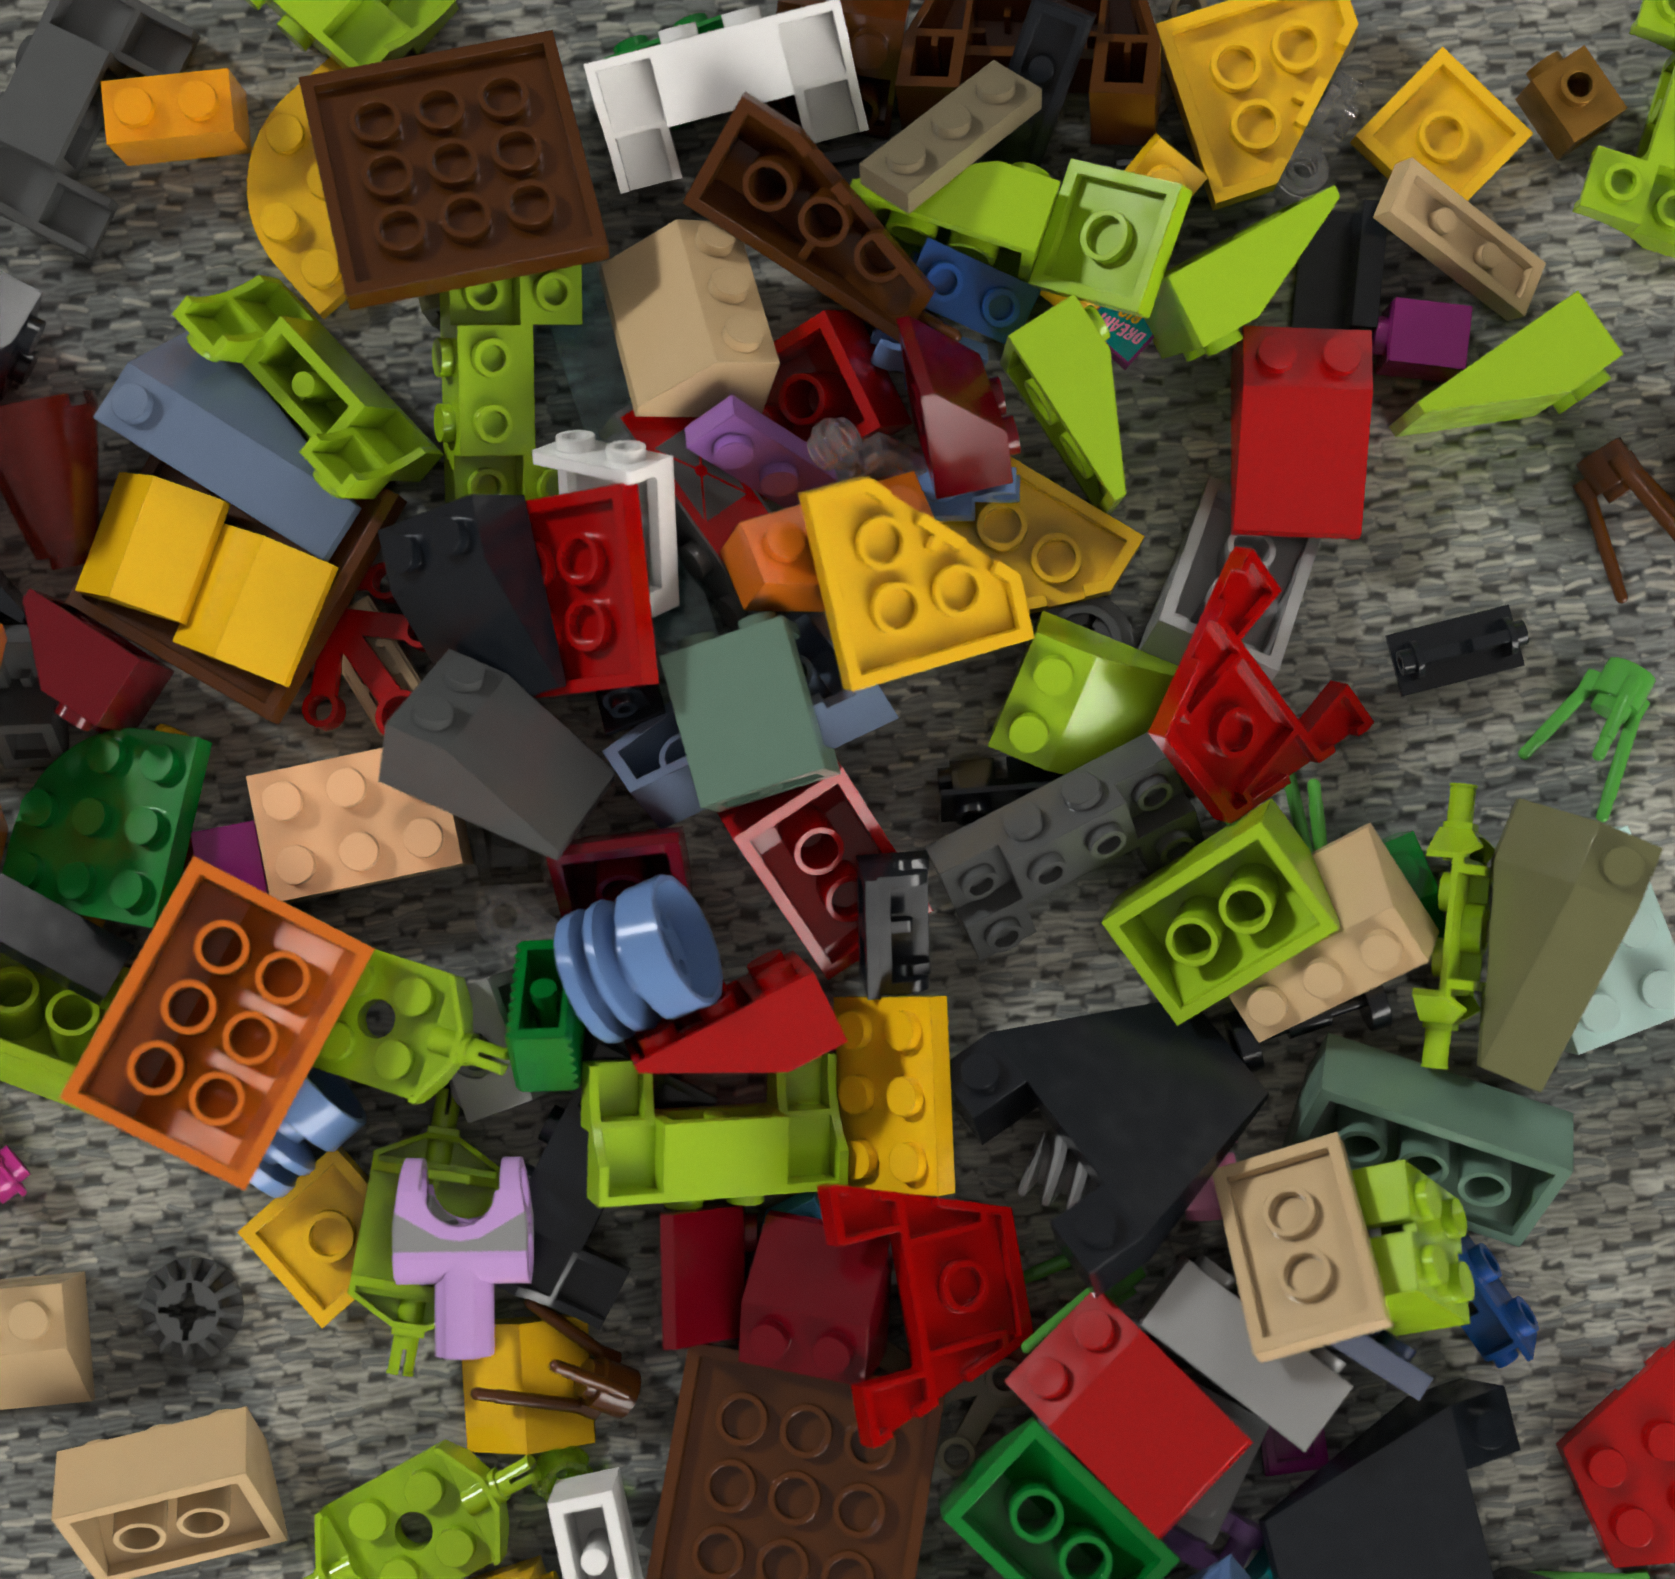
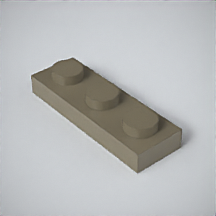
(950, 136)

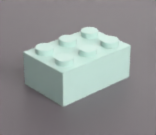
(1636, 985)

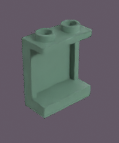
(746, 713)

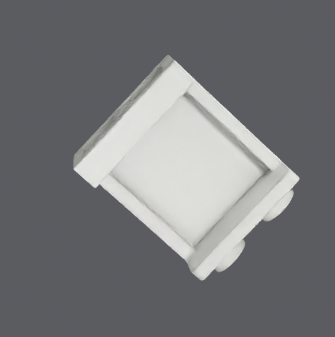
(594, 464)

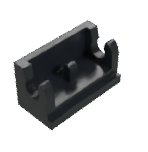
(893, 922)

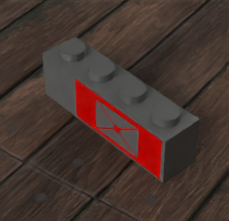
(706, 503)

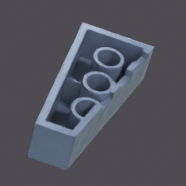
(653, 756)

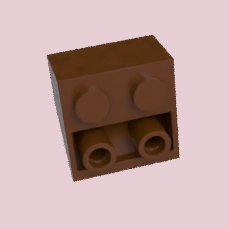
(876, 42)

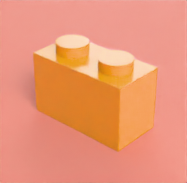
(176, 117)

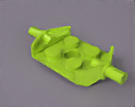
(1461, 951)
(428, 1036)
(462, 1185)
(447, 1484)

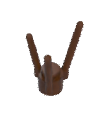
(1613, 473)
(599, 1382)

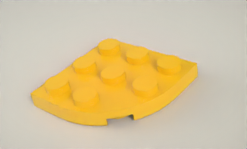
(290, 203)

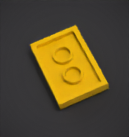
(896, 1093)

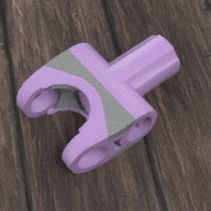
(463, 1254)

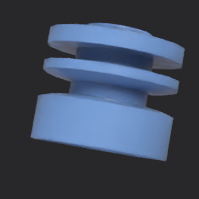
(638, 959)
(323, 1114)

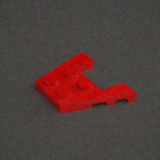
(1225, 717)
(956, 1293)
(1626, 1466)

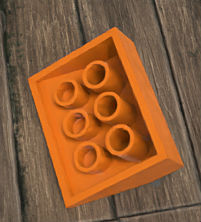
(217, 1023)

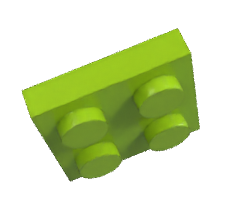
(1110, 237)

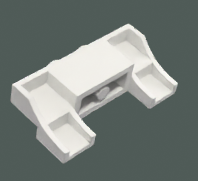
(706, 75)

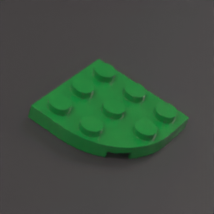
(111, 824)

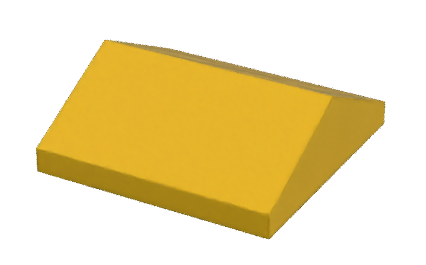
(153, 546)
(257, 604)
(522, 1364)

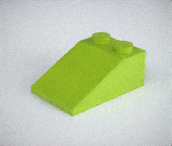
(985, 212)
(1233, 280)
(1542, 365)
(1068, 385)
(1077, 697)

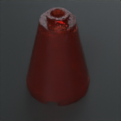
(52, 475)

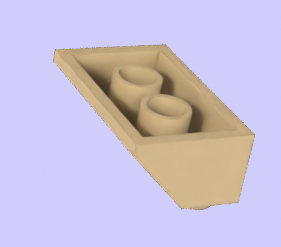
(689, 321)
(1378, 939)
(45, 1341)
(168, 1496)

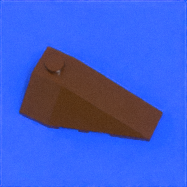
(796, 209)

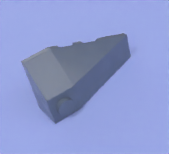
(229, 438)

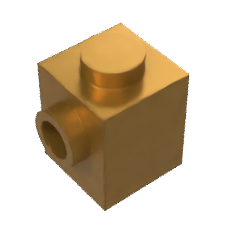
(1569, 100)

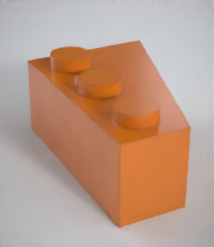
(773, 557)

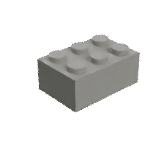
(1208, 1328)

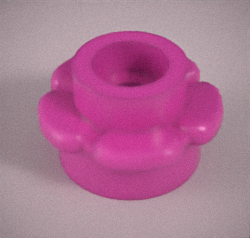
(11, 1175)

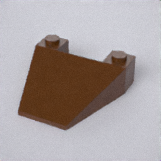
(1116, 69)

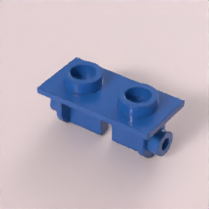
(974, 291)
(1499, 1321)

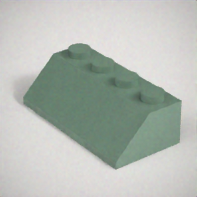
(1472, 1139)

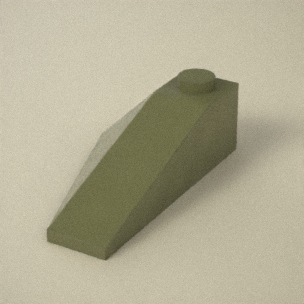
(1555, 924)

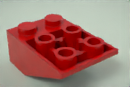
(758, 1025)

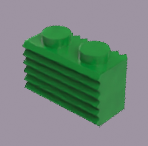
(543, 1028)

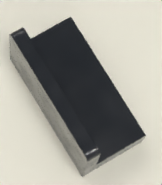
(1341, 272)

